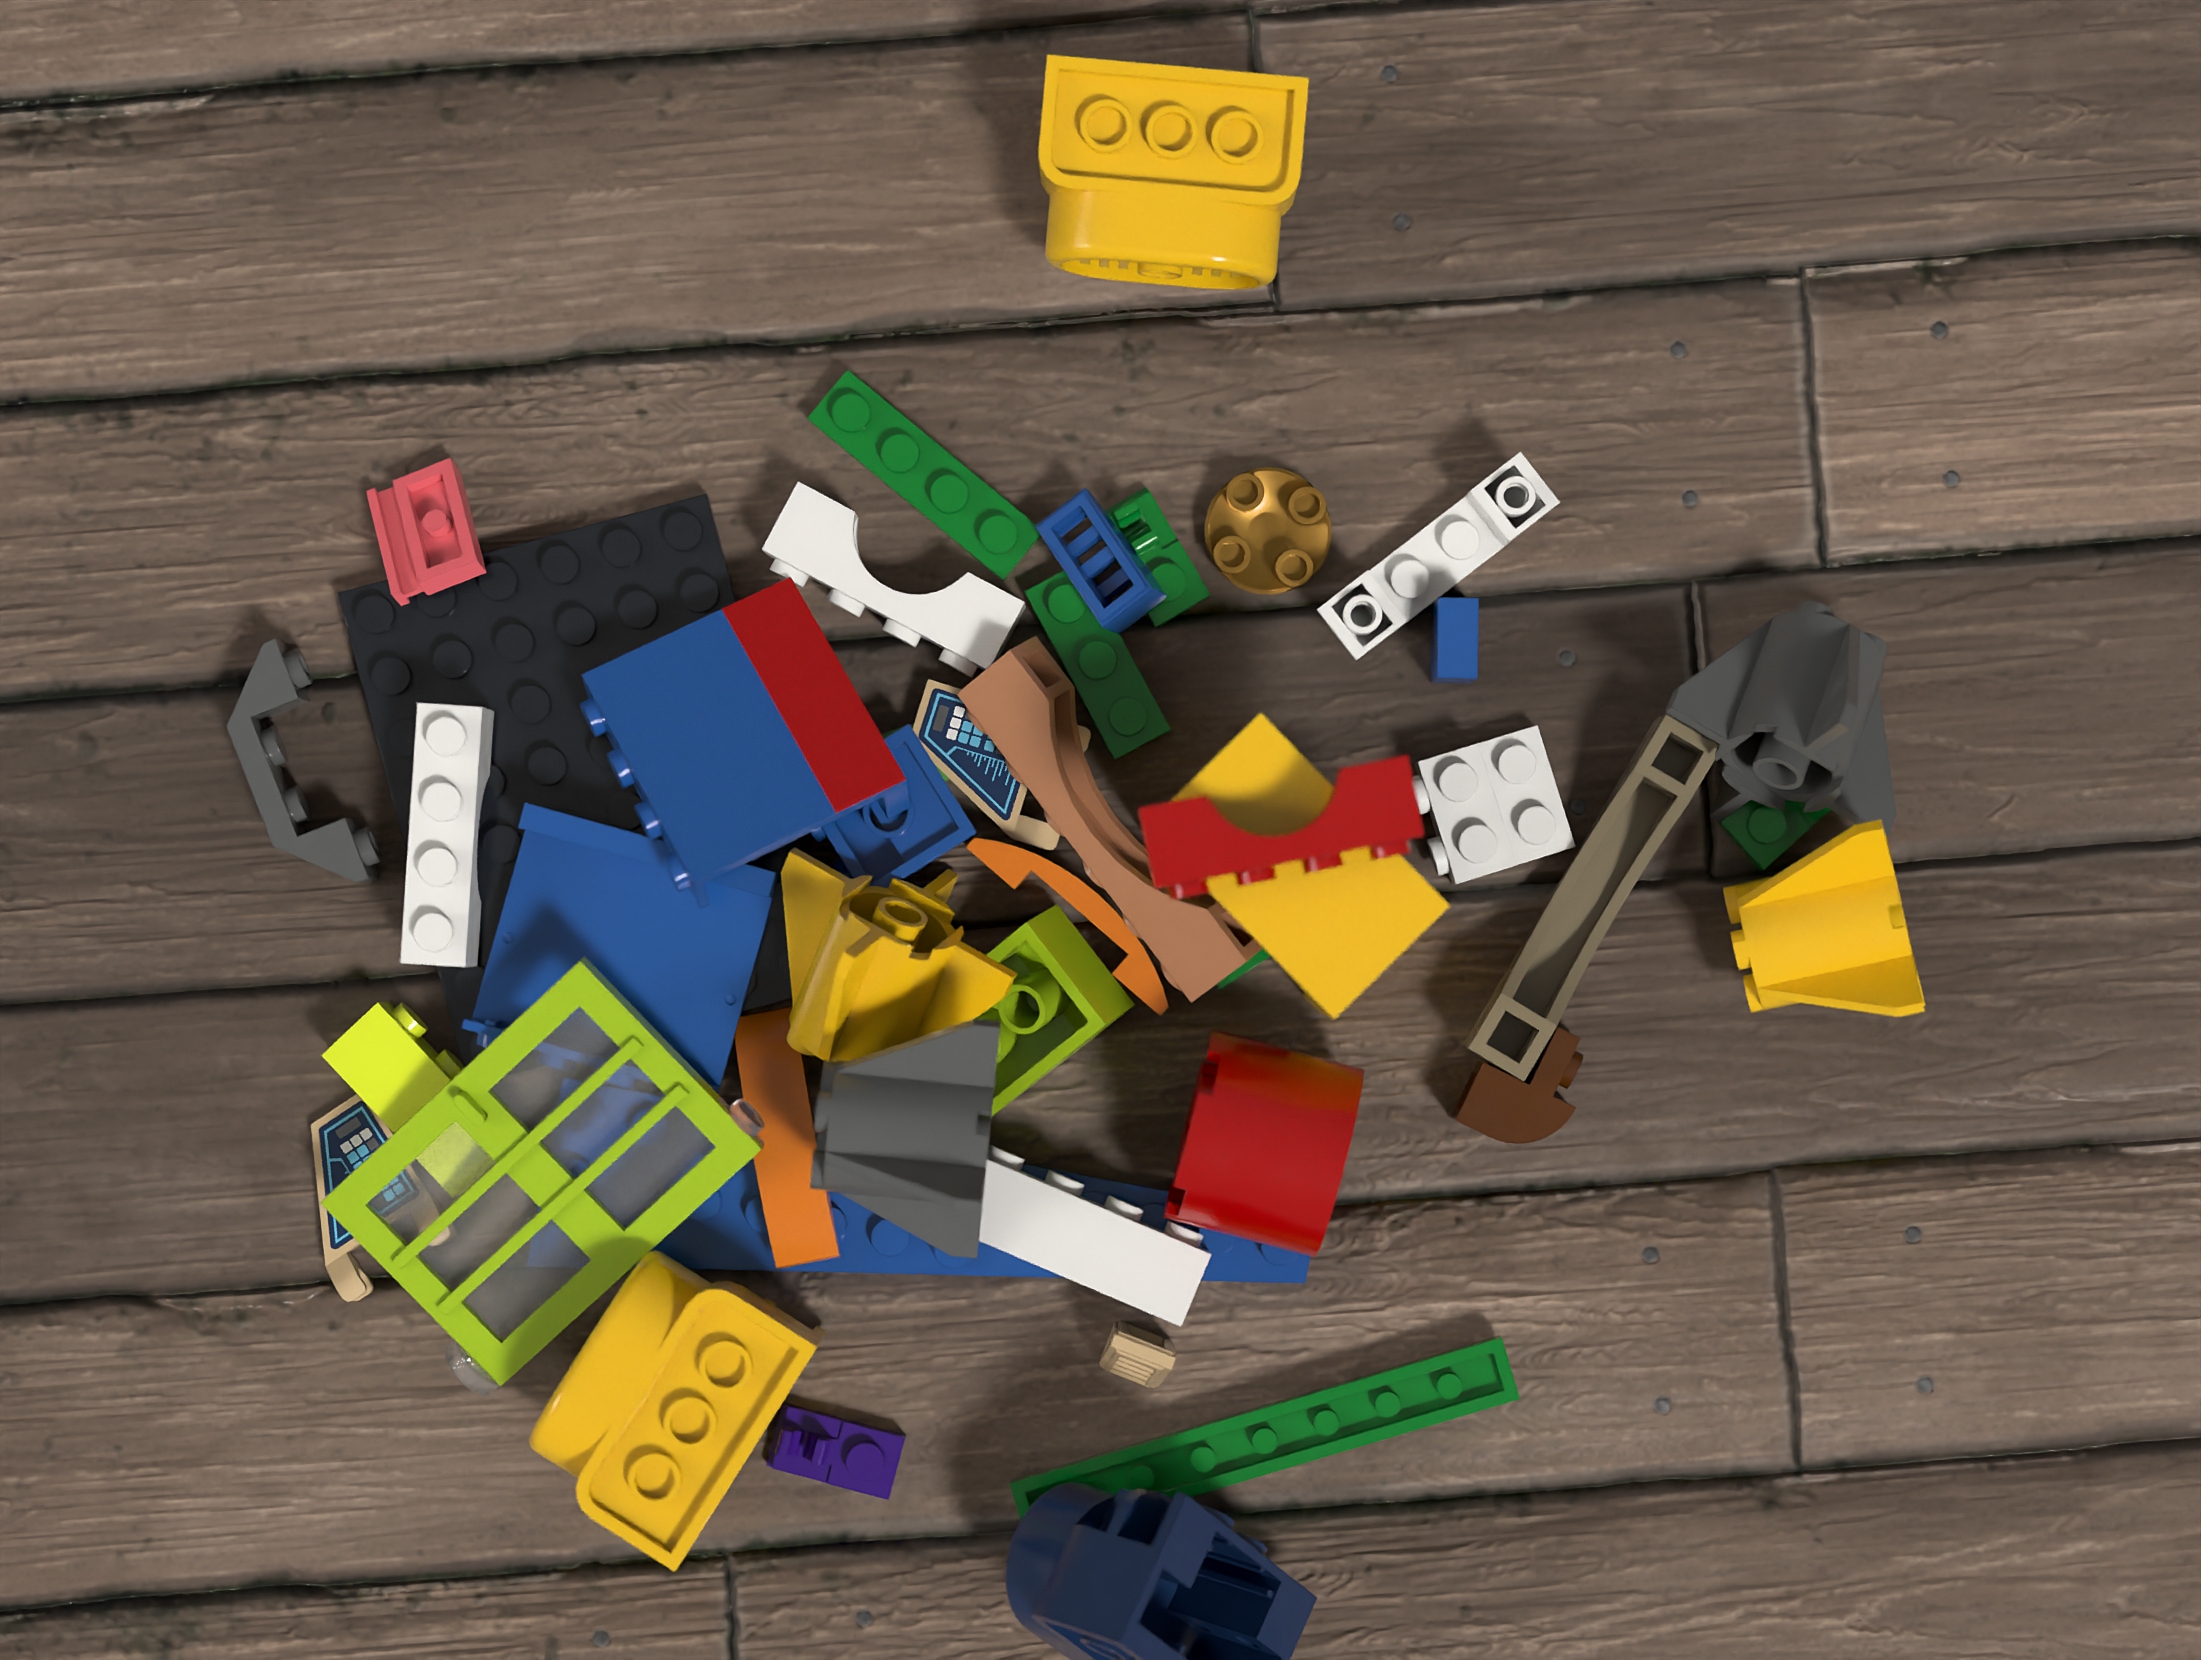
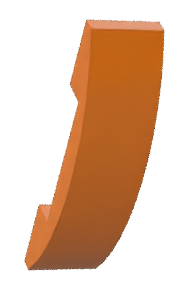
(1016, 864)
(777, 1087)

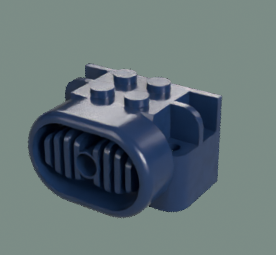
(1148, 1580)

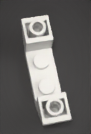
(1438, 556)

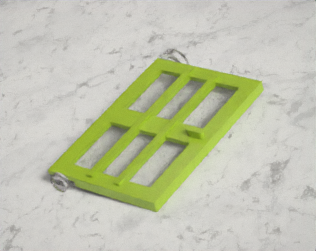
(543, 1174)

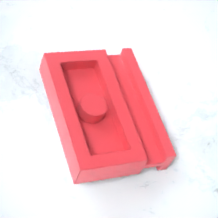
(426, 531)

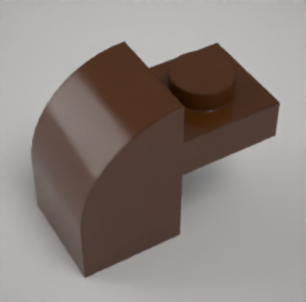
(1518, 1109)

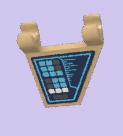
(978, 765)
(339, 1146)

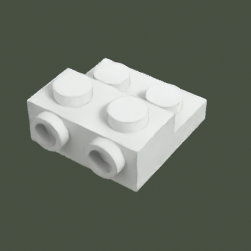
(1491, 806)

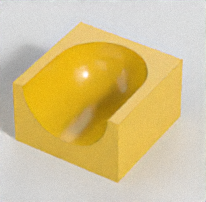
(1323, 926)

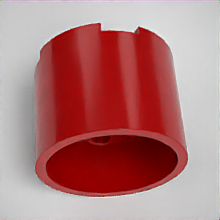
(1265, 1143)

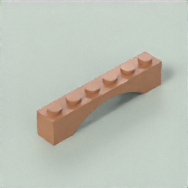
(1031, 718)

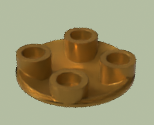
(1268, 530)

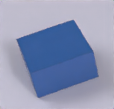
(1454, 640)

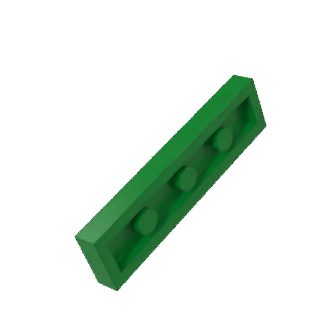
(925, 475)

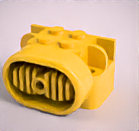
(1168, 171)
(670, 1402)

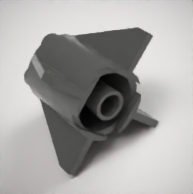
(1797, 717)
(913, 1132)

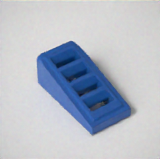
(1130, 605)

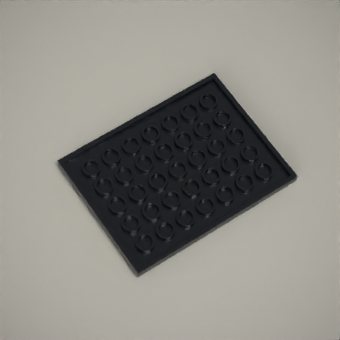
(520, 649)

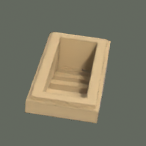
(1138, 1355)

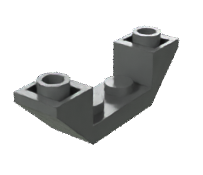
(271, 689)

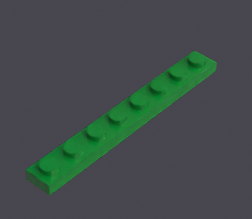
(1295, 1428)

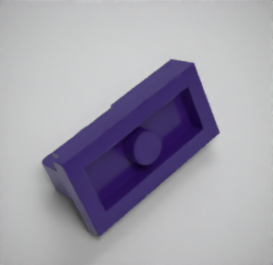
(836, 1450)

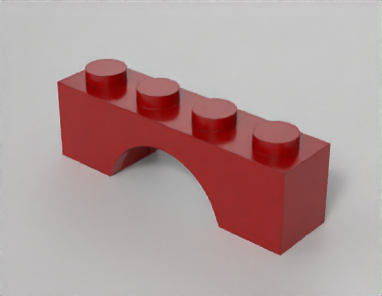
(1368, 808)

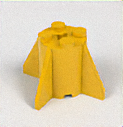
(1828, 931)
(877, 962)

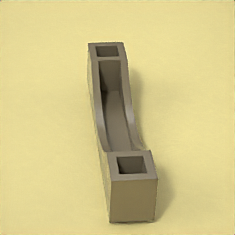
(1589, 896)

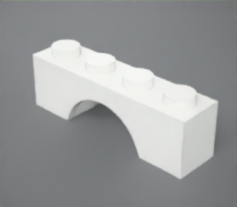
(820, 543)
(445, 810)

